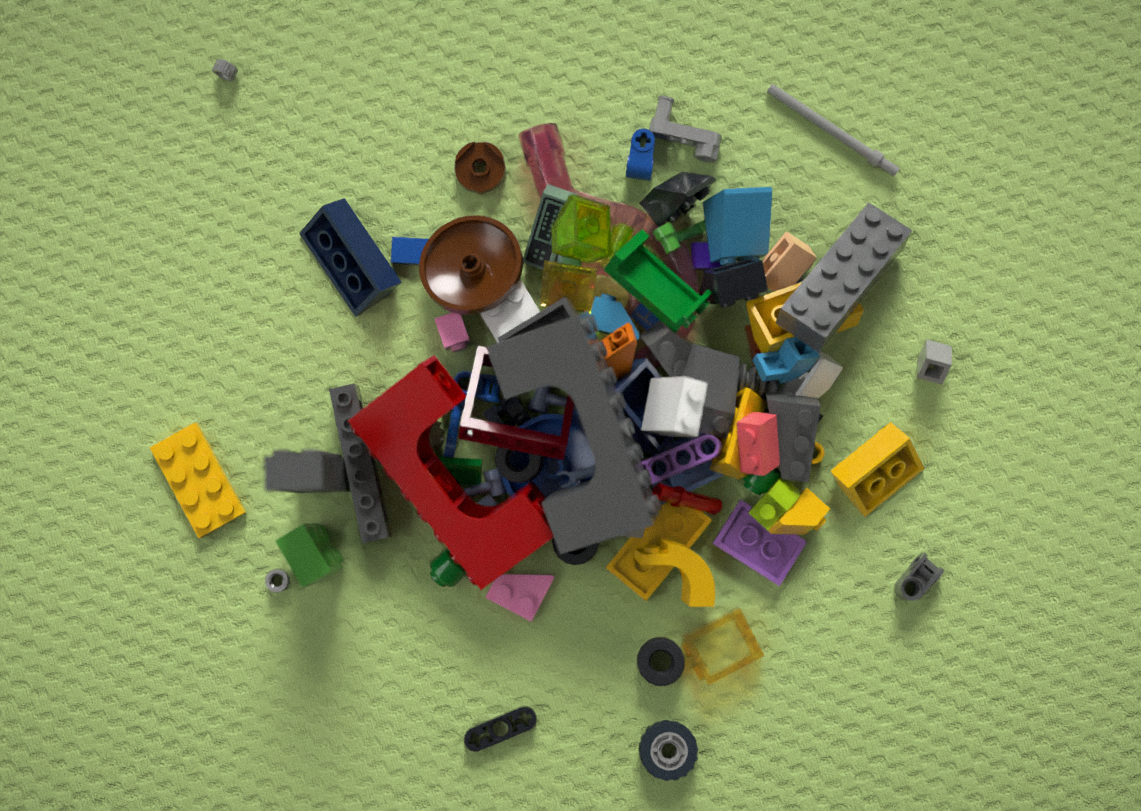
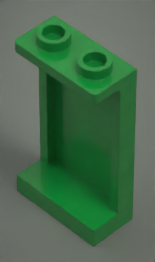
(655, 284)

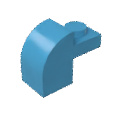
(787, 363)

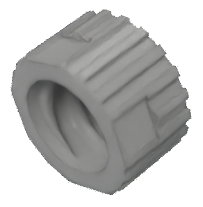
(224, 70)
(269, 580)

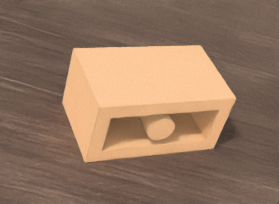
(787, 262)

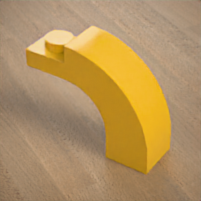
(697, 579)

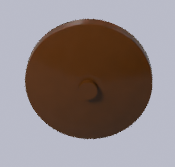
(471, 264)

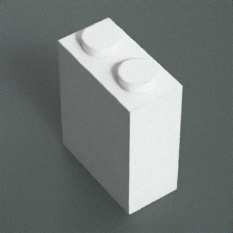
(674, 406)

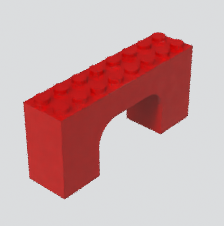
(398, 434)

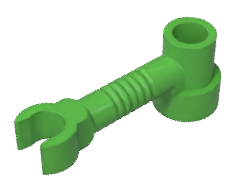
(670, 238)

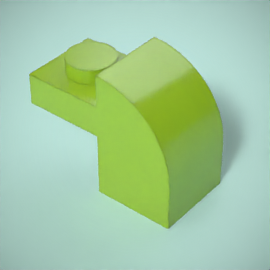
(774, 503)

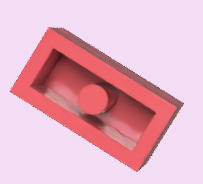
(758, 443)

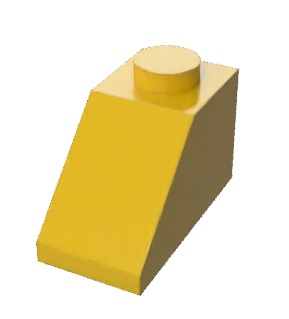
(803, 516)

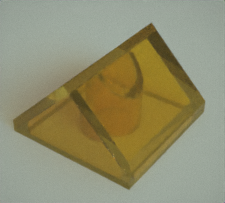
(568, 281)

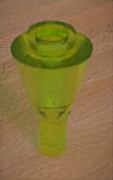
(619, 237)

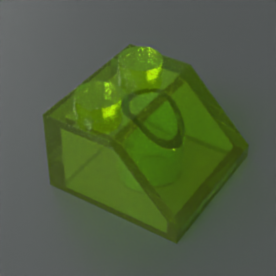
(582, 230)

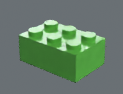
(310, 553)

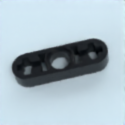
(485, 743)

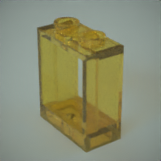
(744, 631)

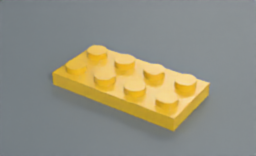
(197, 480)
(672, 523)

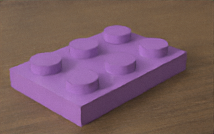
(756, 547)

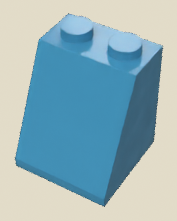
(738, 224)

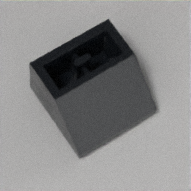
(676, 196)
(734, 282)

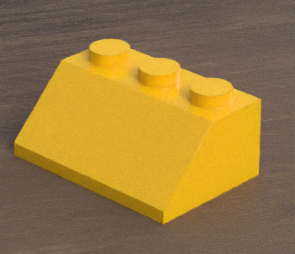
(728, 461)
(878, 469)

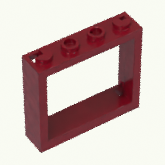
(509, 436)

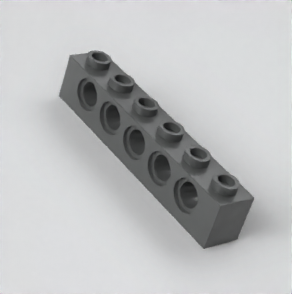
(360, 467)

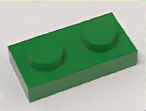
(464, 470)

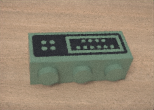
(540, 240)

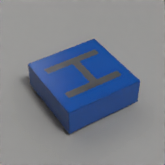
(644, 317)

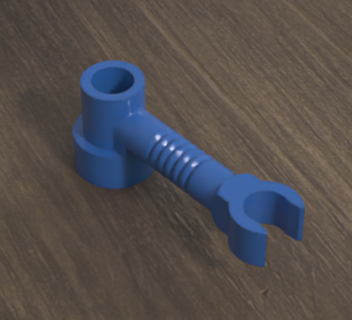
(453, 429)

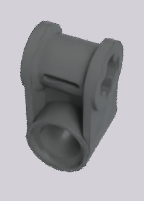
(921, 574)

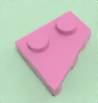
(520, 592)

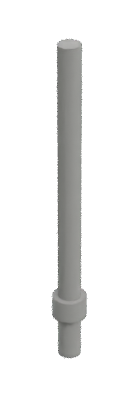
(874, 158)

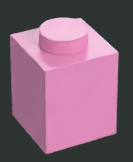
(453, 332)

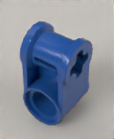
(641, 159)
(483, 386)

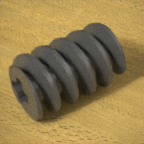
(754, 382)

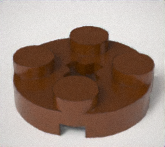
(479, 152)

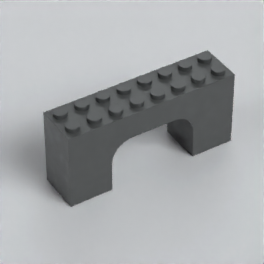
(574, 360)

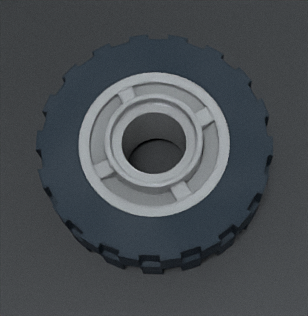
(668, 767)

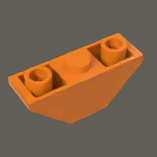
(620, 349)

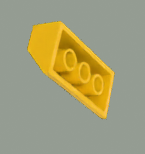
(764, 313)

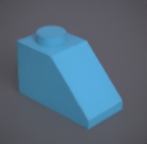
(610, 315)

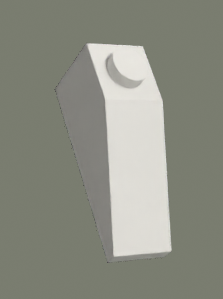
(814, 381)

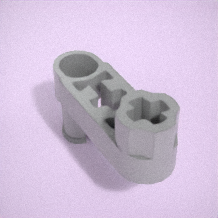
(705, 141)

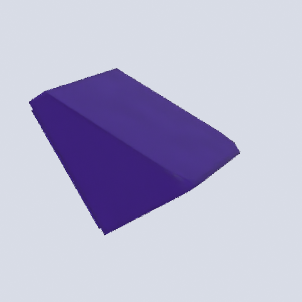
(701, 257)

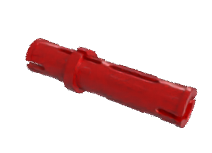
(678, 497)

